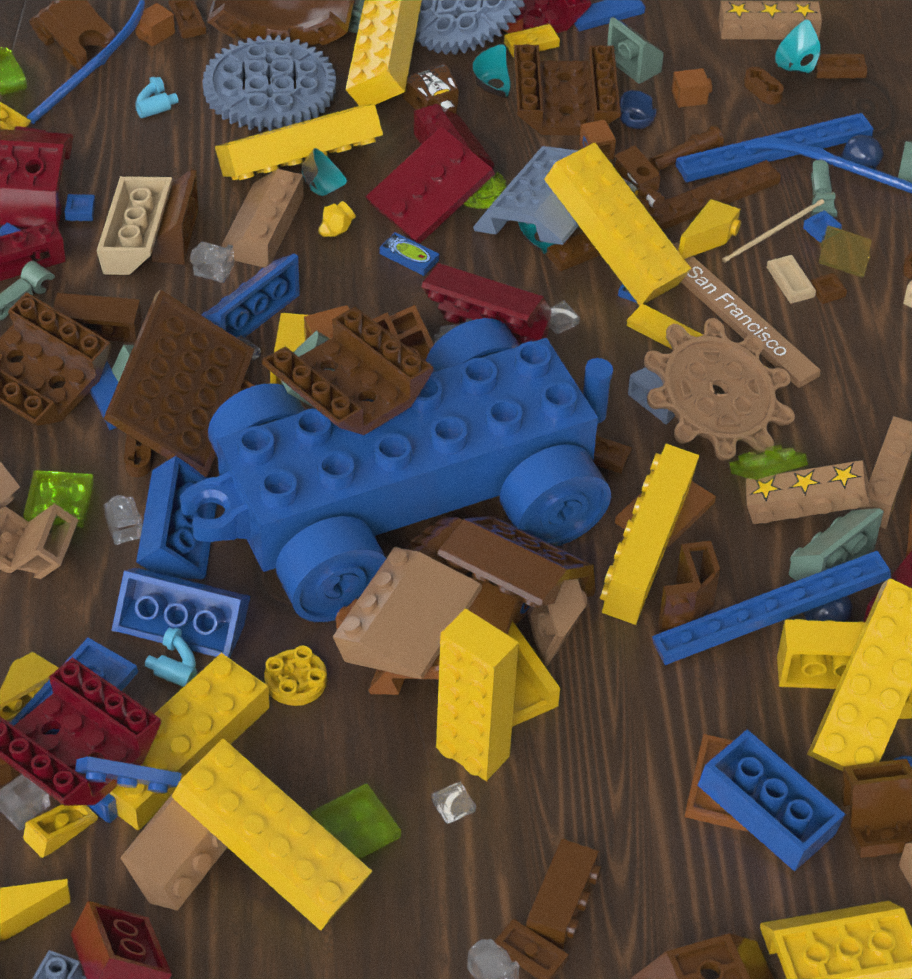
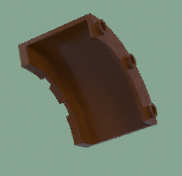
(299, 19)

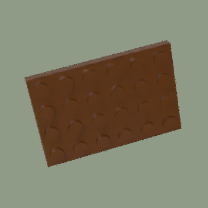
(177, 382)

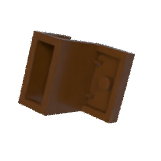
(692, 592)
(879, 806)

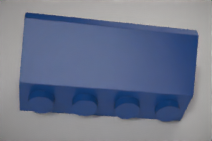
(257, 298)
(167, 533)
(205, 614)

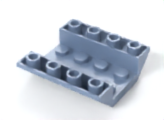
(532, 201)

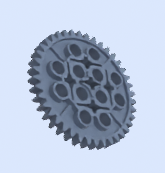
(463, 23)
(273, 103)

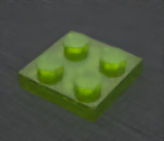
(772, 462)
(64, 489)
(358, 821)

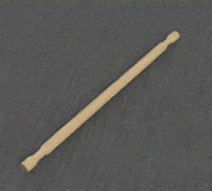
(773, 230)

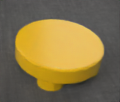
(295, 676)

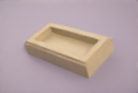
(791, 279)

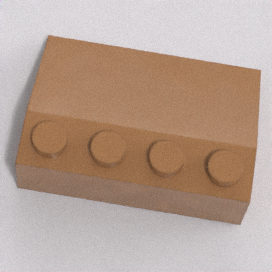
(403, 614)

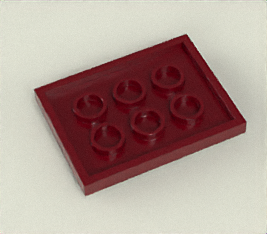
(430, 185)

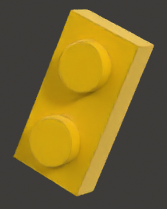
(542, 36)

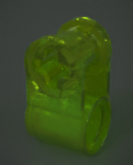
(11, 74)

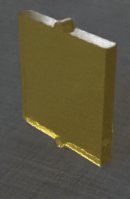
(845, 251)

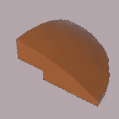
(408, 329)

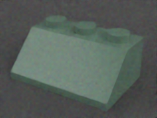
(842, 542)

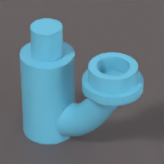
(149, 106)
(170, 669)

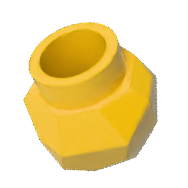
(336, 219)

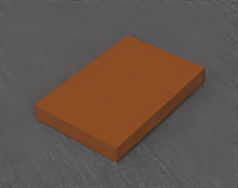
(695, 505)
(700, 805)

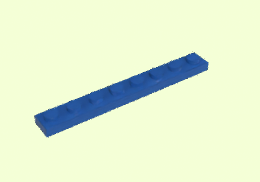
(735, 157)
(771, 607)

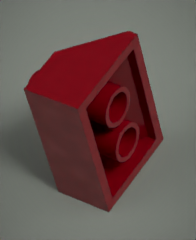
(431, 118)
(118, 945)

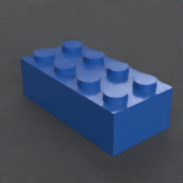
(771, 799)

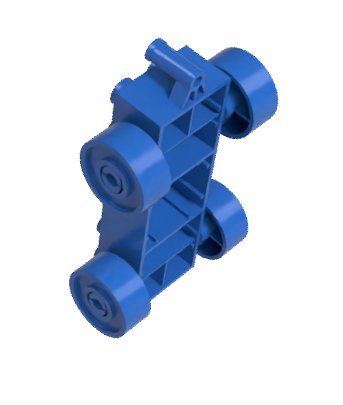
(480, 428)

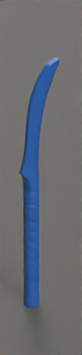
(88, 68)
(820, 154)

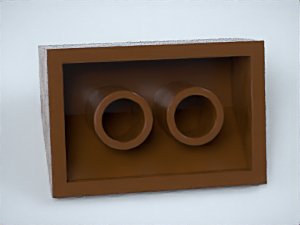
(178, 221)

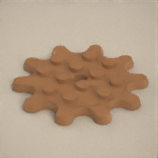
(736, 368)

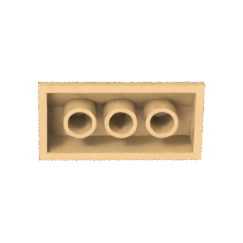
(132, 223)

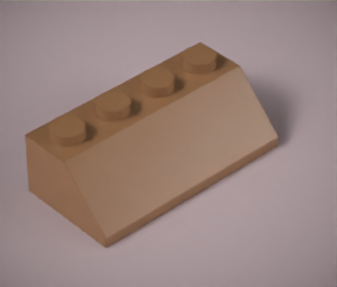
(265, 217)
(171, 856)

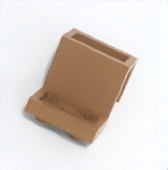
(29, 544)

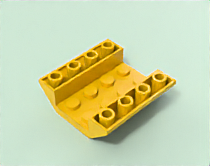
(844, 943)

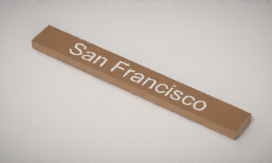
(748, 322)

